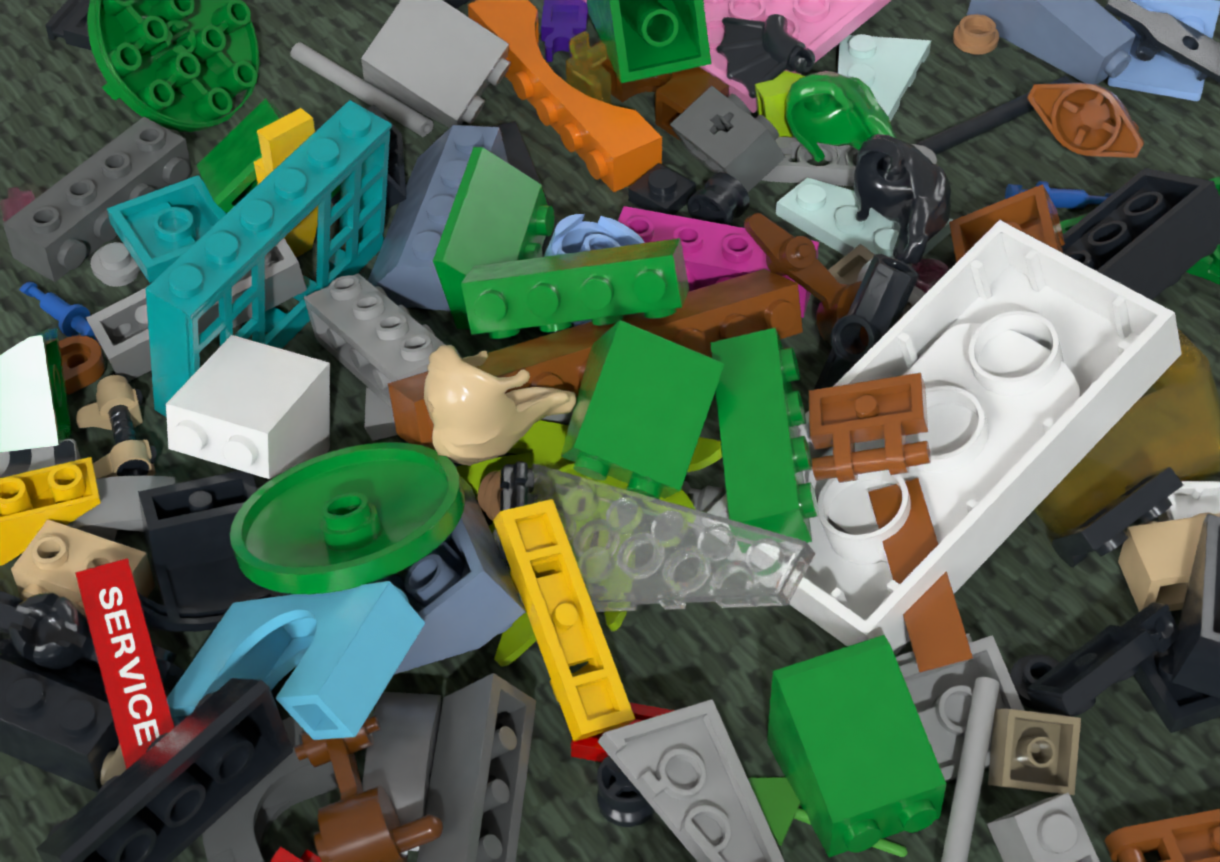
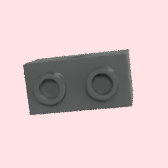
(728, 138)

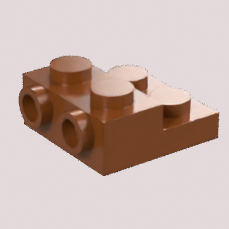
(1027, 211)

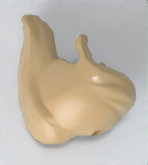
(473, 412)

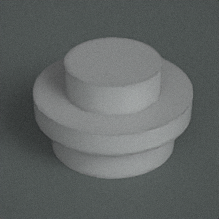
(114, 265)

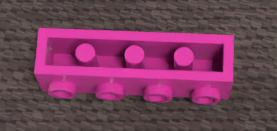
(710, 249)

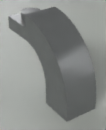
(242, 829)

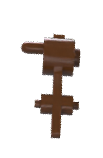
(798, 261)
(362, 823)

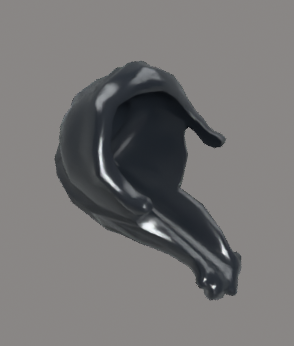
(904, 189)

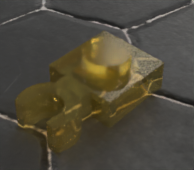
(585, 68)

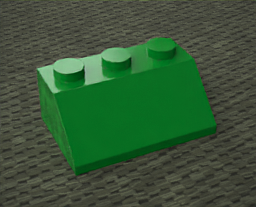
(493, 220)

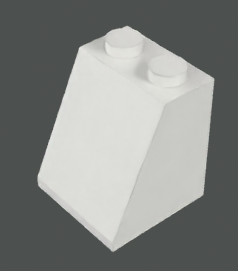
(253, 409)

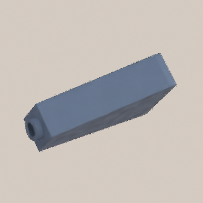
(1065, 33)

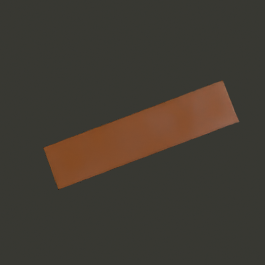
(934, 618)

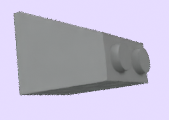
(435, 61)

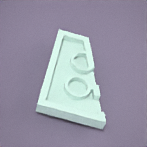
(883, 65)

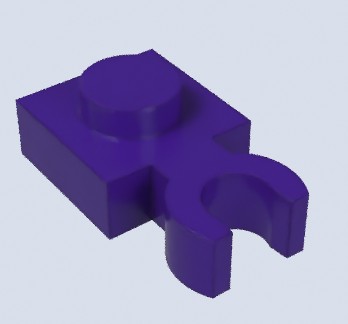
(562, 22)

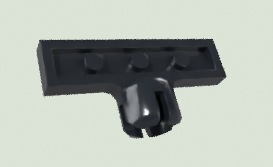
(57, 634)

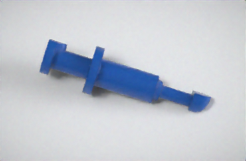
(1061, 197)
(70, 317)

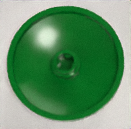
(347, 518)

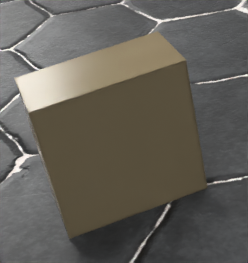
(1034, 751)

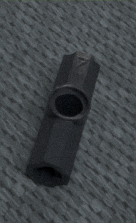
(876, 308)

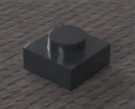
(661, 190)

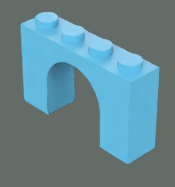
(338, 641)

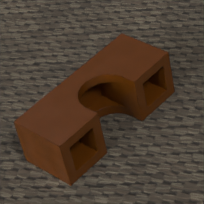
(673, 91)

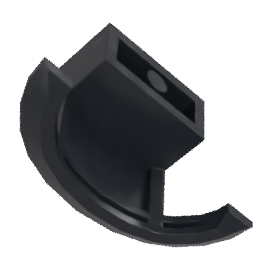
(193, 554)

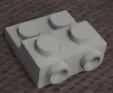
(946, 695)

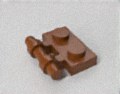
(865, 413)

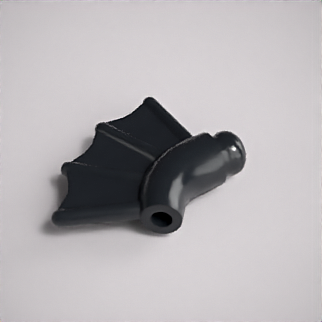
(762, 51)

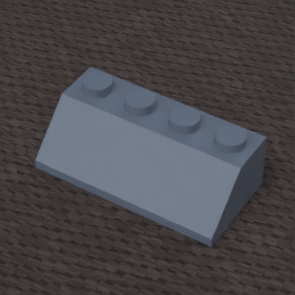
(407, 254)

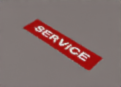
(125, 657)

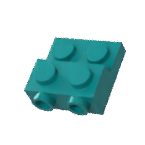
(164, 223)

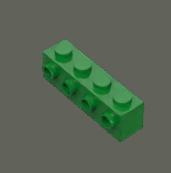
(576, 288)
(761, 437)

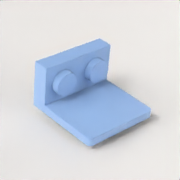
(1163, 73)

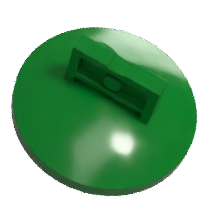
(175, 57)

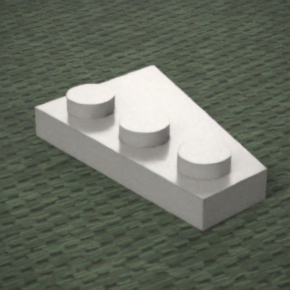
(695, 783)

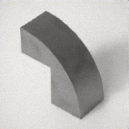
(404, 751)

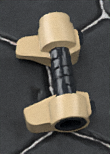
(119, 411)

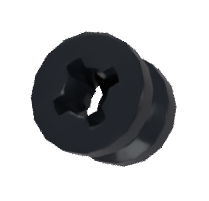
(720, 200)
(619, 809)

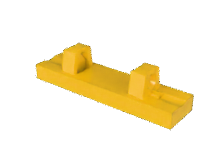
(563, 619)

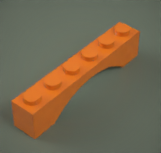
(609, 138)

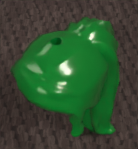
(834, 112)

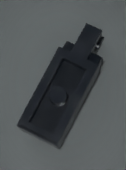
(1104, 660)

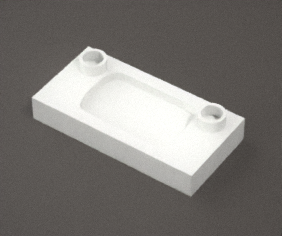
(1021, 380)

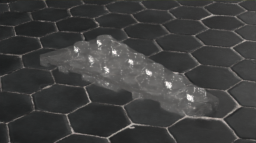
(666, 553)

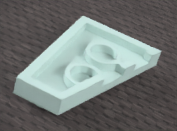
(829, 216)

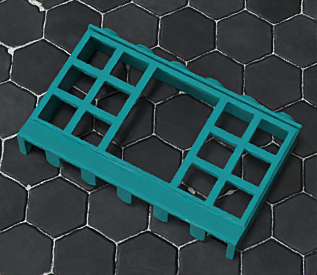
(343, 151)

